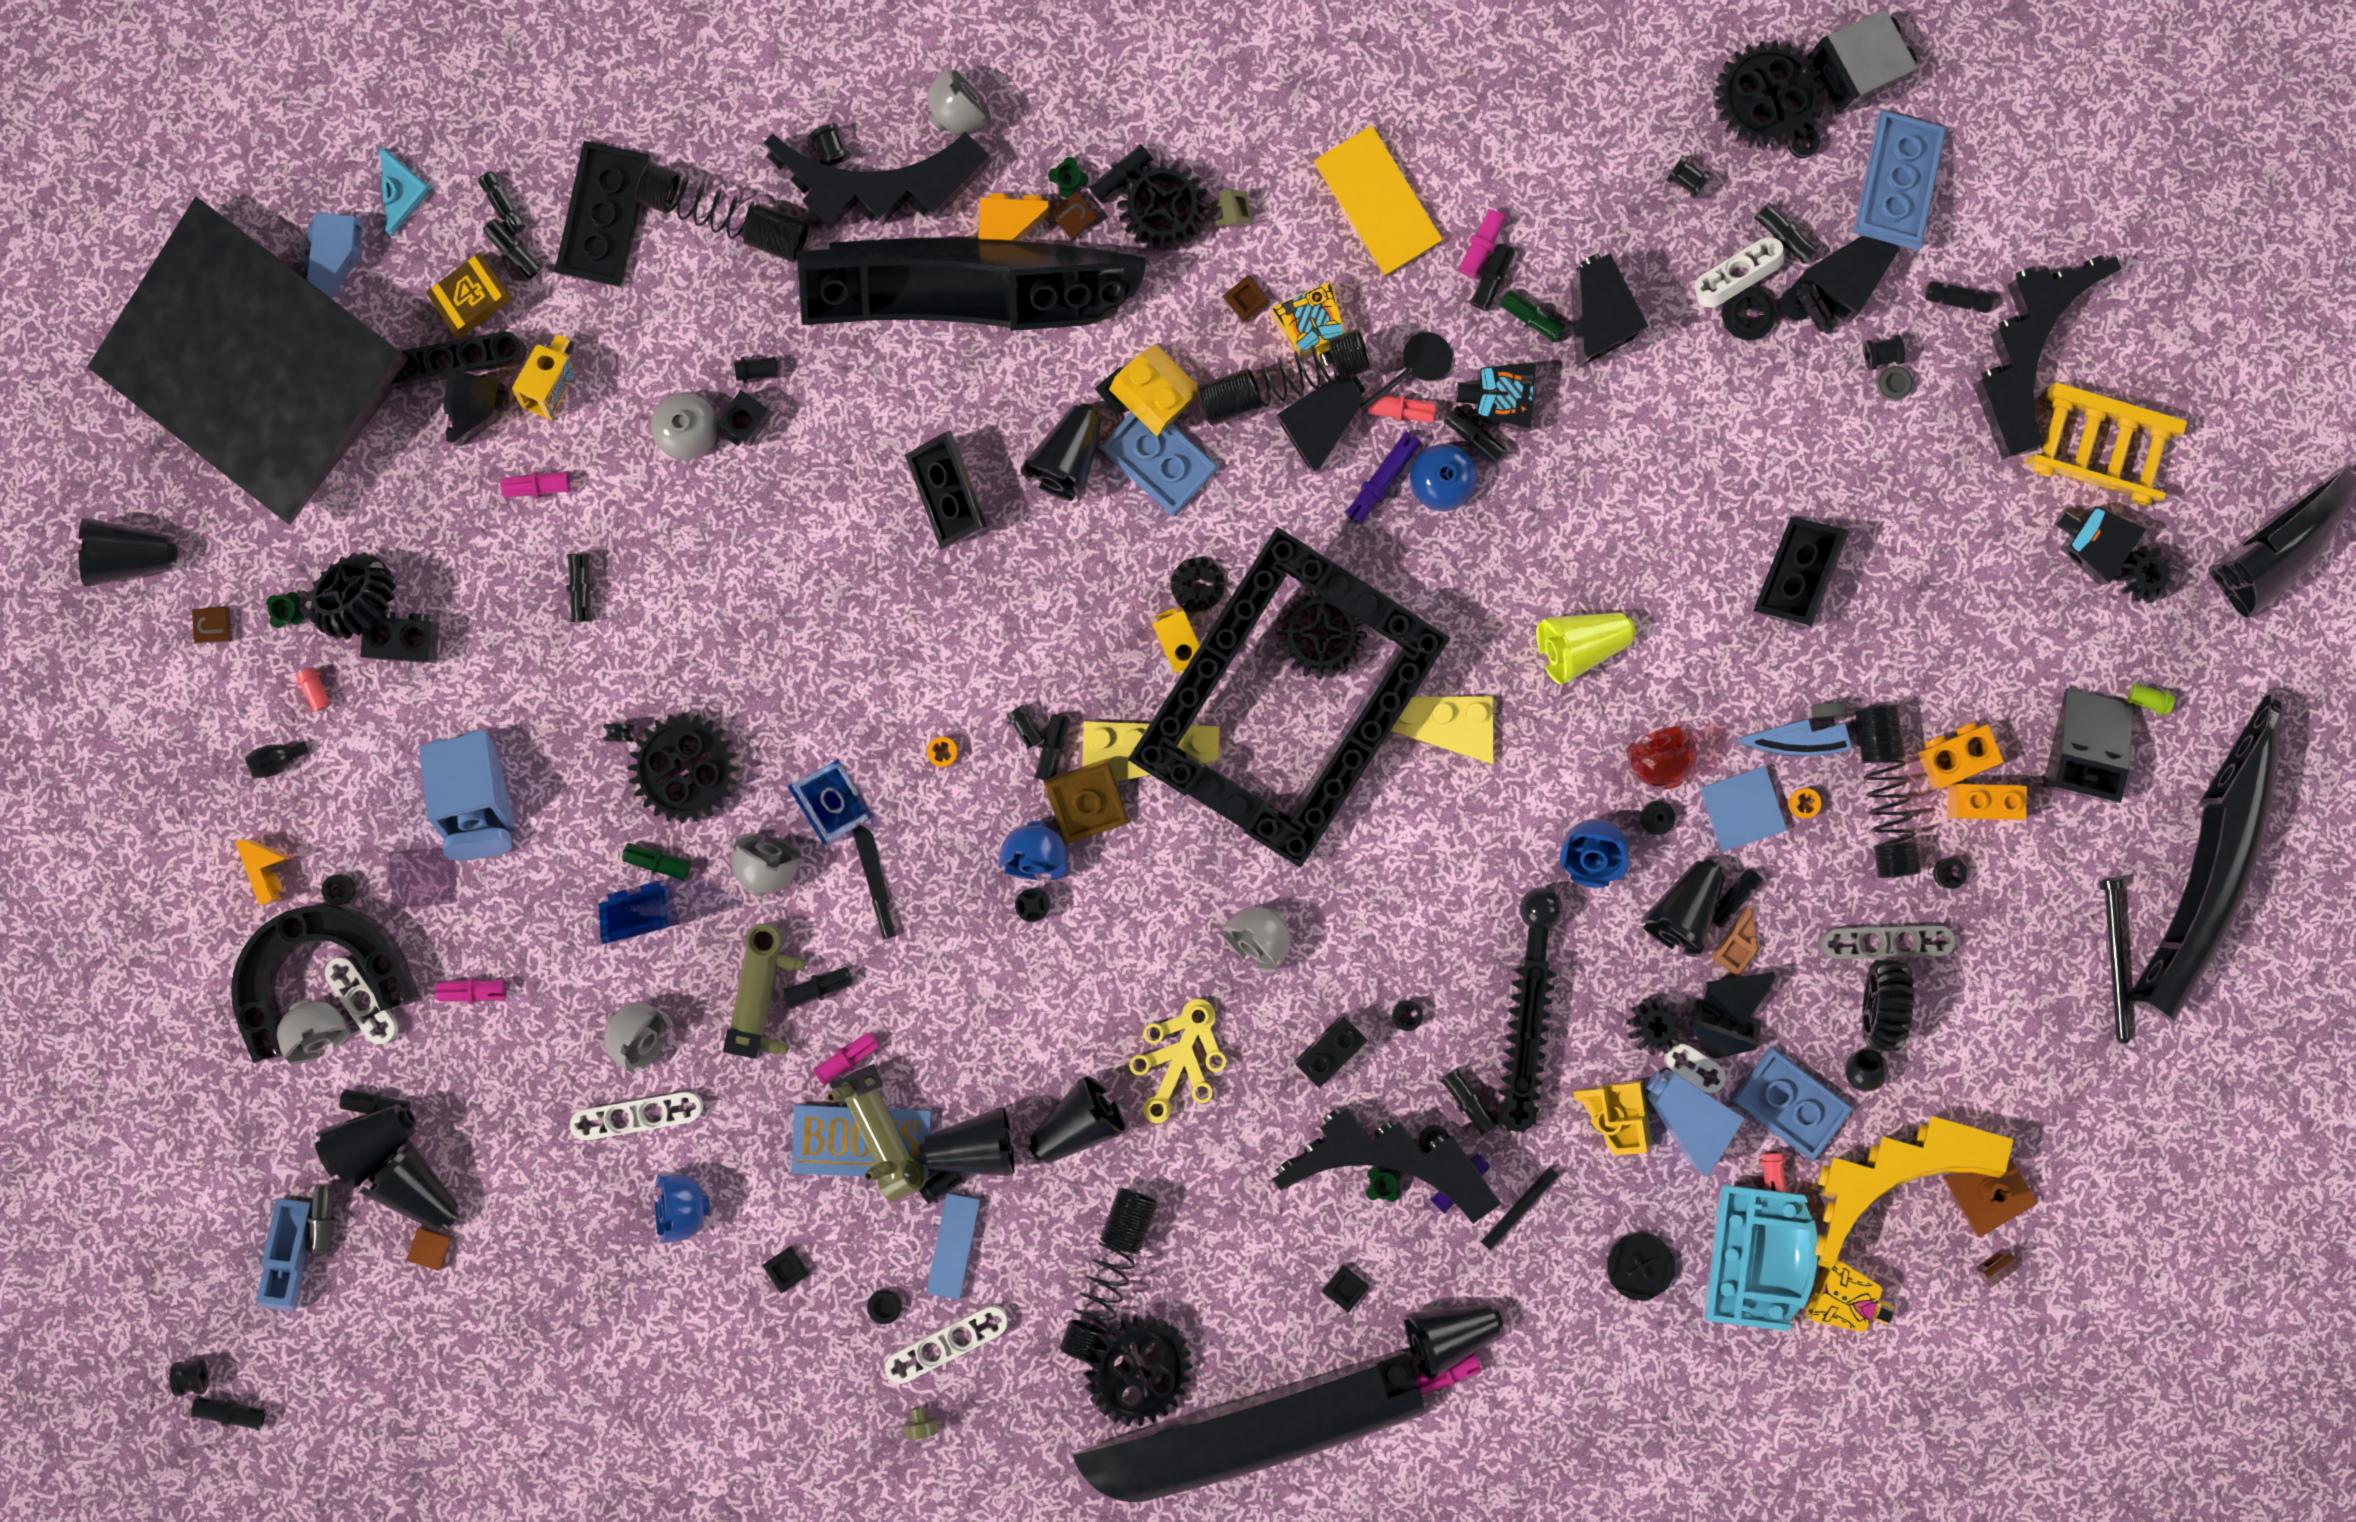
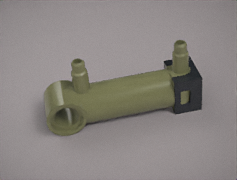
(754, 993)
(894, 1168)

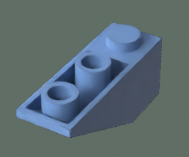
(333, 250)

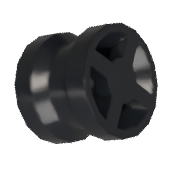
(1028, 908)
(188, 1377)

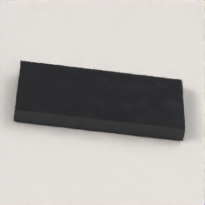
(601, 215)

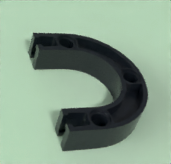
(273, 942)

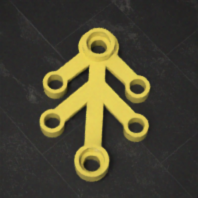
(1181, 1055)

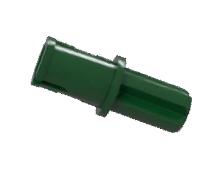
(1532, 315)
(656, 861)

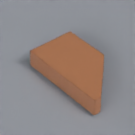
(1738, 945)

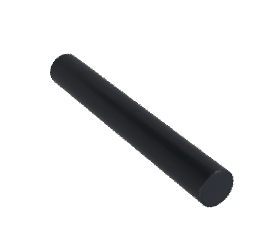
(1519, 1208)

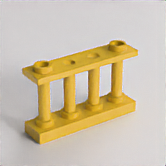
(2129, 419)

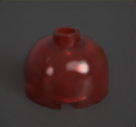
(1665, 758)

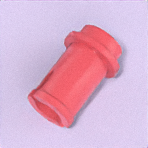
(313, 689)
(1773, 1170)

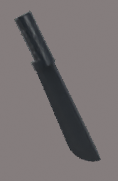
(870, 862)

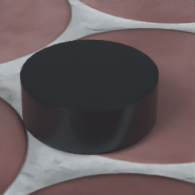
(884, 1306)

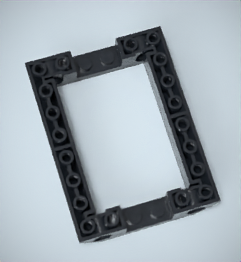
(1300, 830)

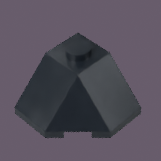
(472, 405)

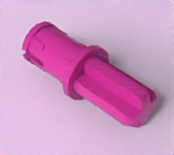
(535, 484)
(470, 990)
(846, 1058)
(1462, 1370)

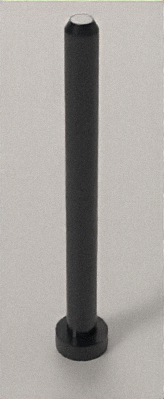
(2117, 957)

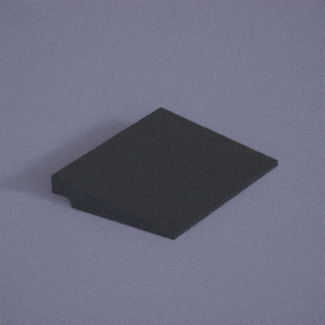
(247, 361)

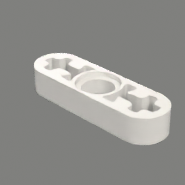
(1744, 259)
(347, 999)

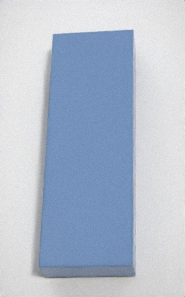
(953, 1245)

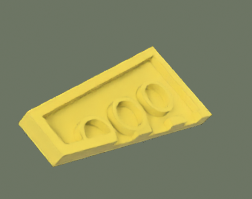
(1118, 740)

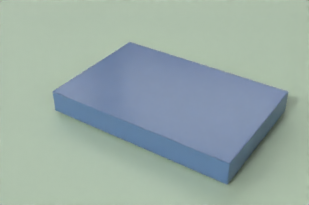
(1163, 466)
(1791, 1104)

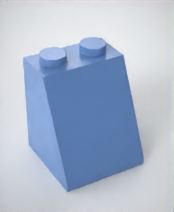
(464, 785)
(1693, 1119)

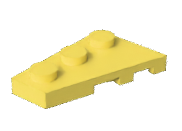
(1451, 723)

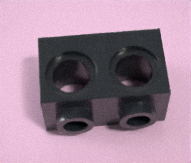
(399, 644)
(1330, 1051)

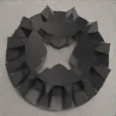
(1760, 303)
(1209, 595)

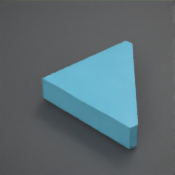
(400, 191)

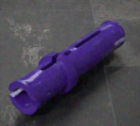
(1374, 489)

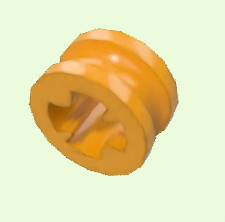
(931, 754)
(1815, 804)

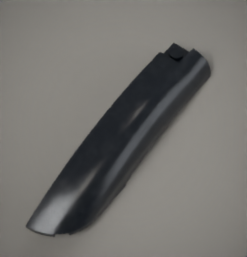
(964, 282)
(2224, 861)
(1254, 1432)

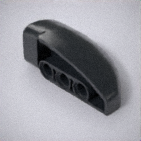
(2263, 570)

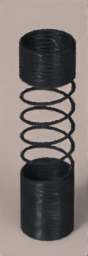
(762, 226)
(1239, 392)
(1882, 742)
(1123, 1232)

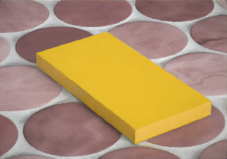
(1378, 201)

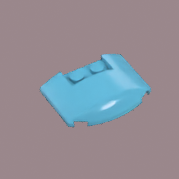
(1760, 1258)

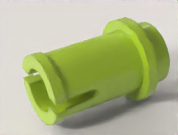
(2152, 699)

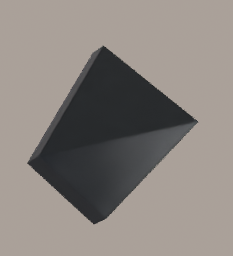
(1739, 995)
(1722, 1034)

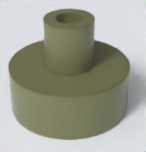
(920, 1426)

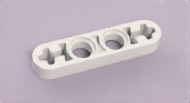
(636, 1114)
(945, 1341)

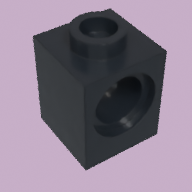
(744, 404)

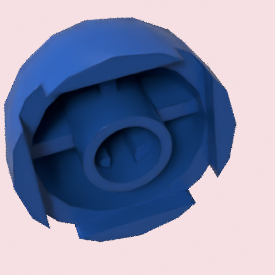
(1433, 490)
(1033, 851)
(1595, 853)
(679, 1207)

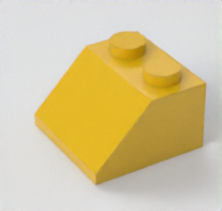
(1154, 389)

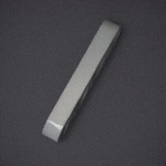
(1887, 945)

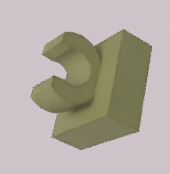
(1234, 207)

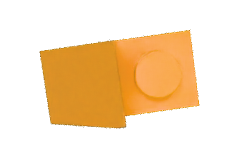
(257, 862)

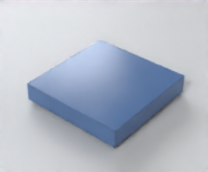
(1743, 809)

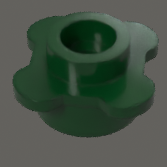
(1068, 167)
(277, 603)
(1376, 1191)

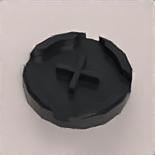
(1640, 1266)

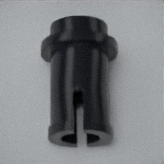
(755, 368)
(1025, 726)
(939, 1185)

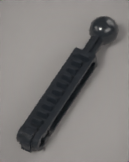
(1540, 911)

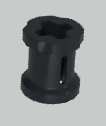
(829, 144)
(1688, 176)
(1884, 352)

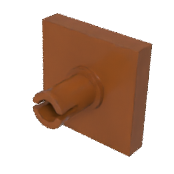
(1988, 1199)

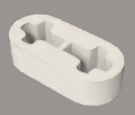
(1690, 1074)

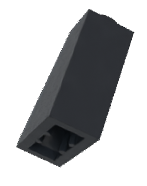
(1850, 275)
(1321, 418)

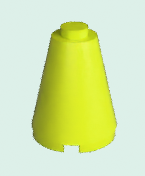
(1582, 642)

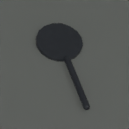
(1425, 357)

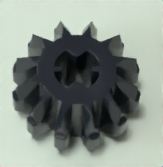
(2156, 569)
(1647, 1035)

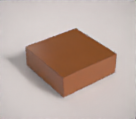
(429, 1248)

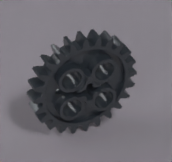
(1797, 85)
(670, 741)
(1111, 1381)

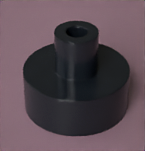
(1790, 308)
(1649, 819)

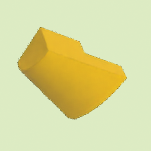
(1620, 1115)

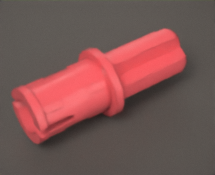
(1403, 408)

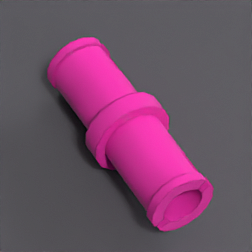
(1482, 244)

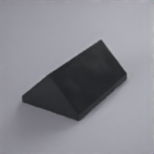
(946, 490)
(1801, 572)

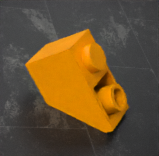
(1010, 218)

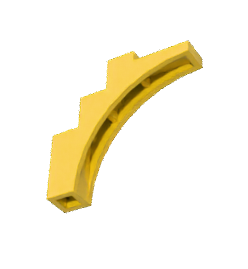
(1943, 1149)

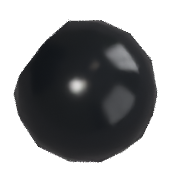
(1866, 1070)

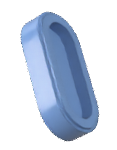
(477, 844)

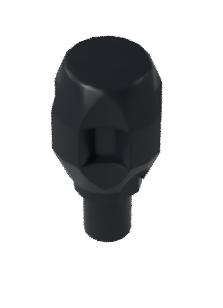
(273, 758)

